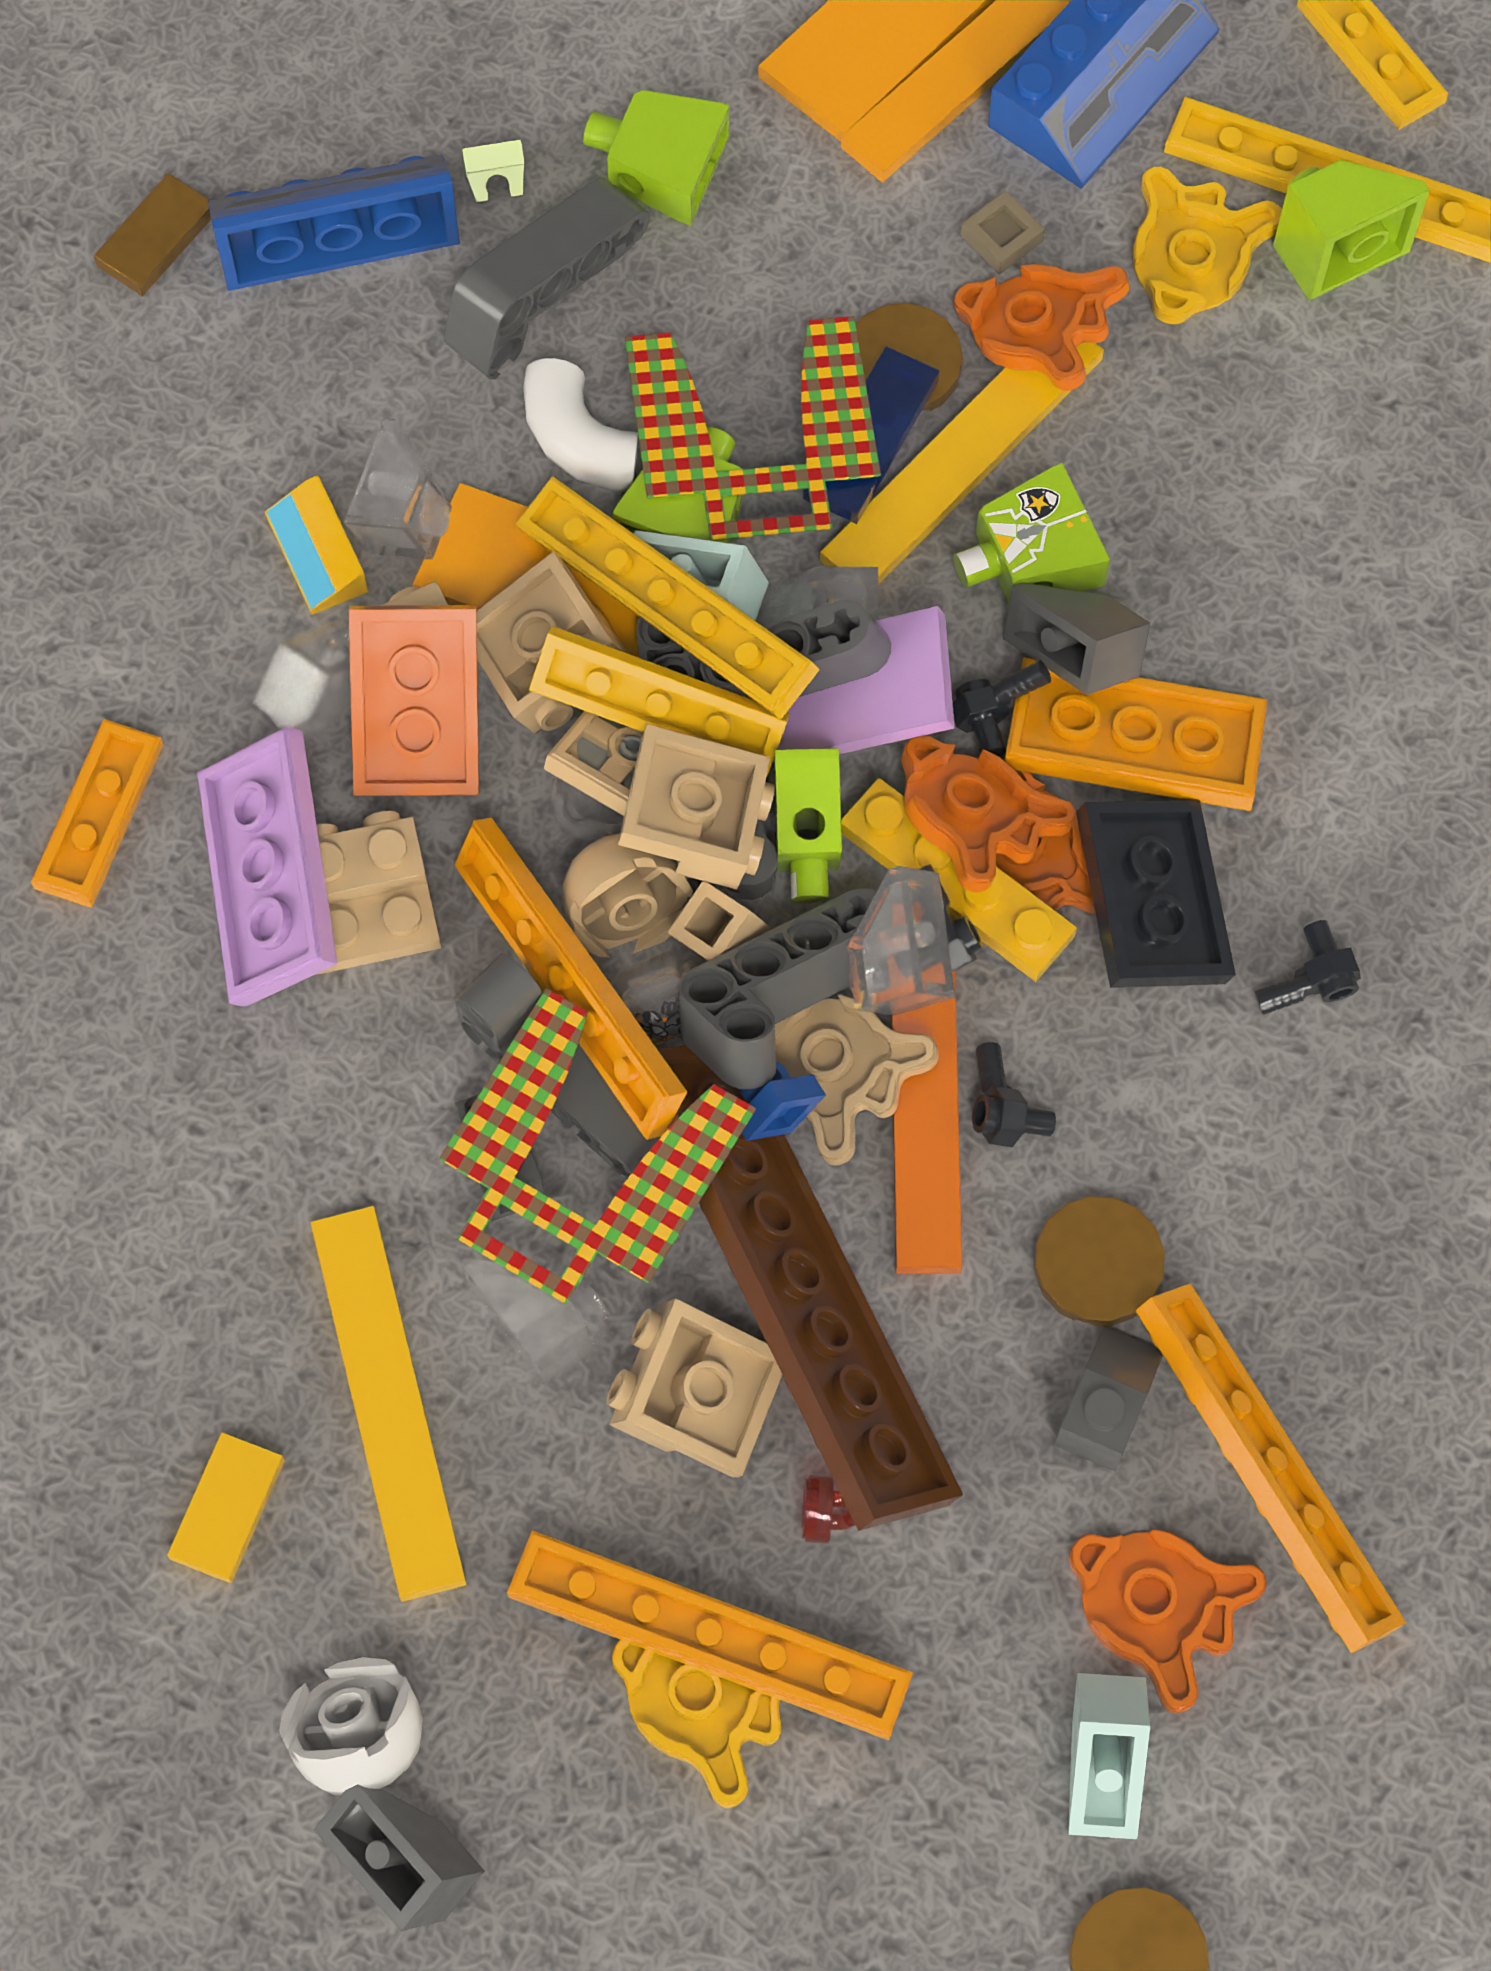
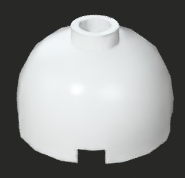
(354, 1726)

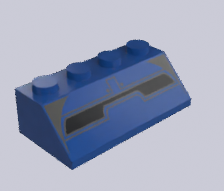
(1096, 78)
(335, 221)

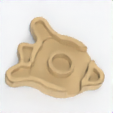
(854, 1062)

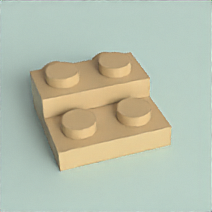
(515, 629)
(698, 805)
(377, 891)
(695, 1387)

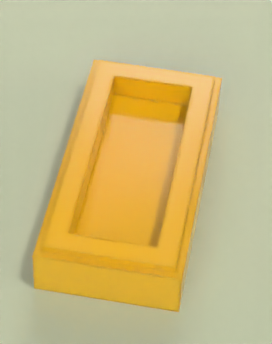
(226, 1507)

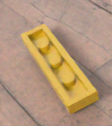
(650, 694)
(1004, 915)

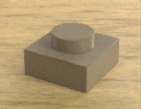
(1002, 232)

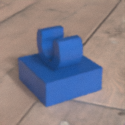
(781, 1104)

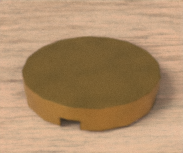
(915, 333)
(1099, 1260)
(1138, 1933)

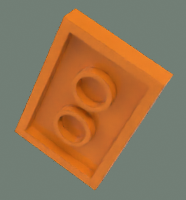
(414, 700)

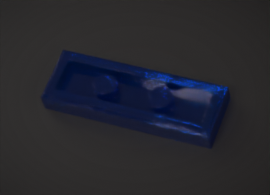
(896, 397)

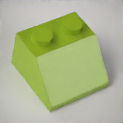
(1346, 223)

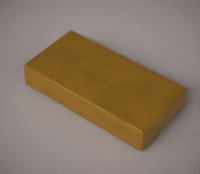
(154, 234)

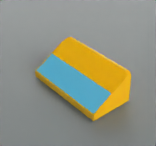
(316, 547)

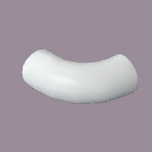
(570, 433)

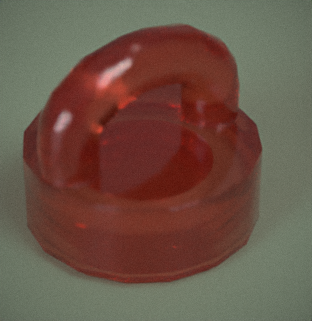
(817, 1510)

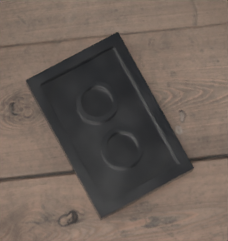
(1155, 893)

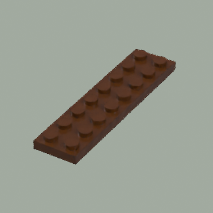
(819, 1324)

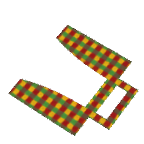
(679, 450)
(647, 1208)

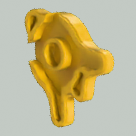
(1192, 247)
(697, 1717)

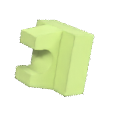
(494, 159)

